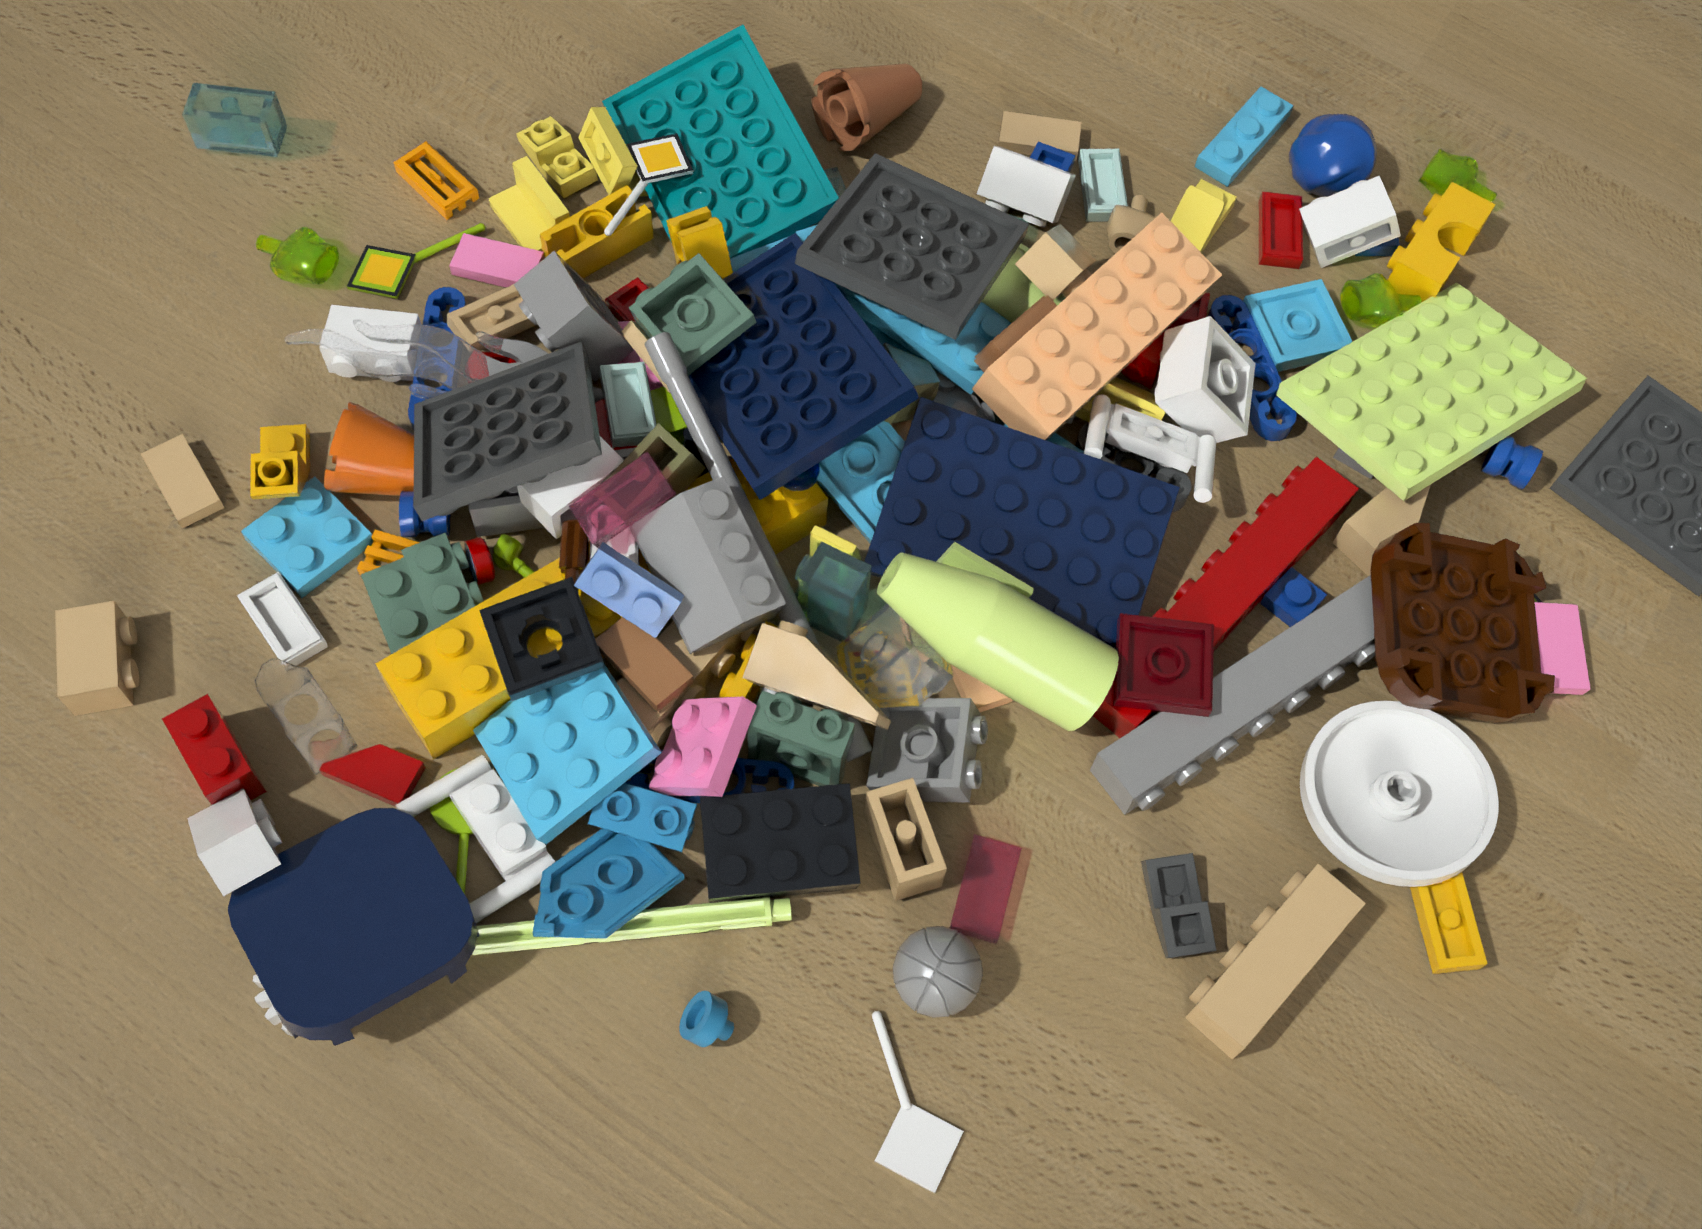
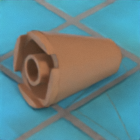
(863, 100)

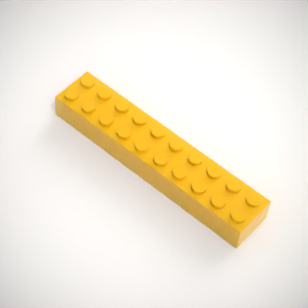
(451, 674)

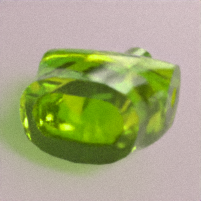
(1453, 168)
(300, 257)
(1374, 300)

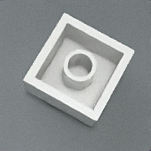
(1205, 380)

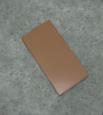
(1014, 332)
(644, 663)

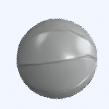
(937, 971)

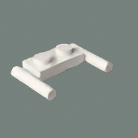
(1152, 439)
(497, 826)

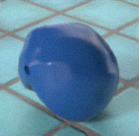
(1332, 154)

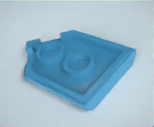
(601, 886)

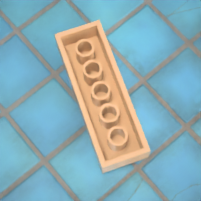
(1096, 330)

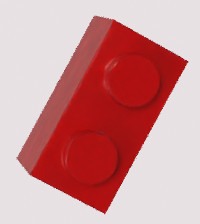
(212, 751)

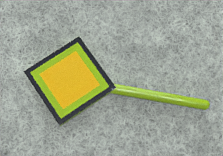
(386, 270)

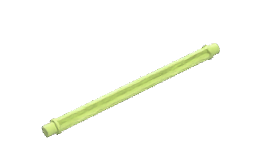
(647, 924)

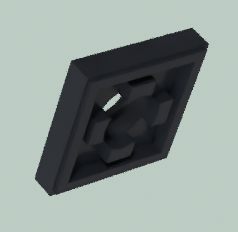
(516, 619)

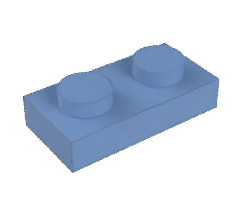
(629, 590)

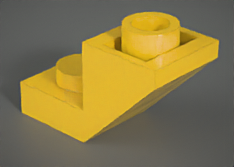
(282, 462)

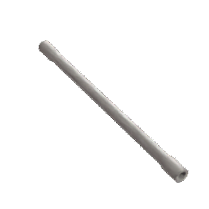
(674, 374)

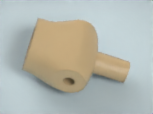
(1127, 222)

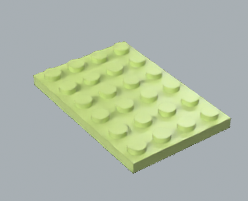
(1430, 389)

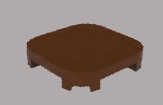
(1457, 625)

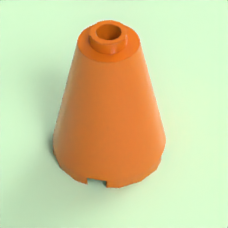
(370, 455)

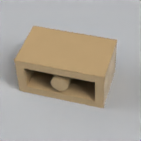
(1056, 263)
(95, 658)
(904, 839)

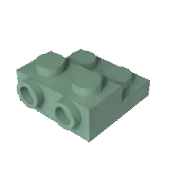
(695, 310)
(421, 590)
(801, 738)

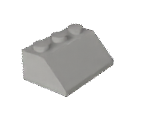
(712, 558)

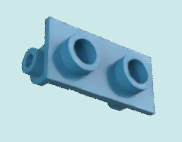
(646, 816)

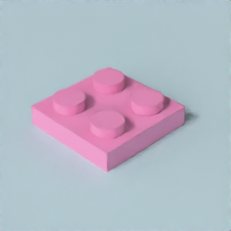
(702, 746)

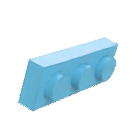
(1243, 136)

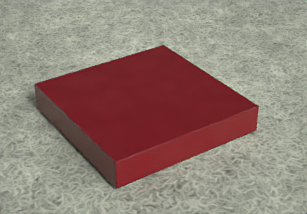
(1164, 665)

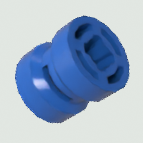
(1512, 461)
(412, 525)

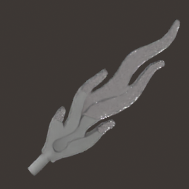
(437, 354)

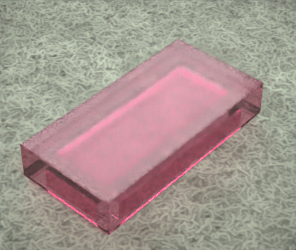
(622, 500)
(985, 889)

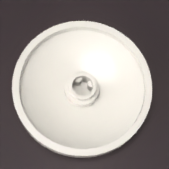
(1399, 793)

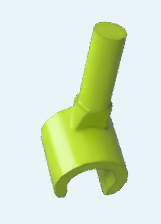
(507, 553)

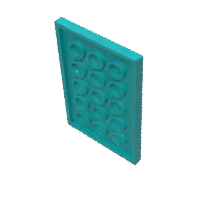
(739, 138)

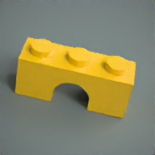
(1450, 223)

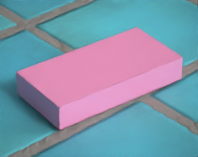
(492, 260)
(1562, 647)

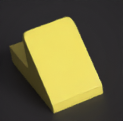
(1202, 212)

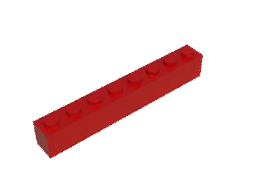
(1251, 566)

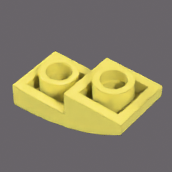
(556, 157)

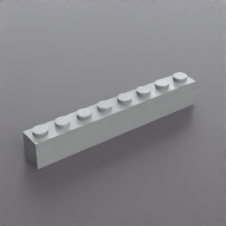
(1243, 701)

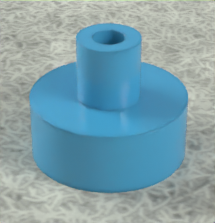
(705, 1020)

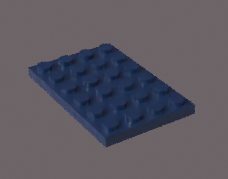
(798, 376)
(1030, 507)

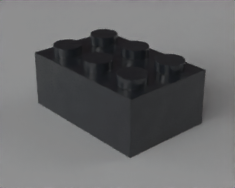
(779, 843)

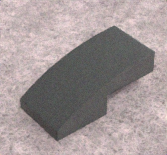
(1177, 906)

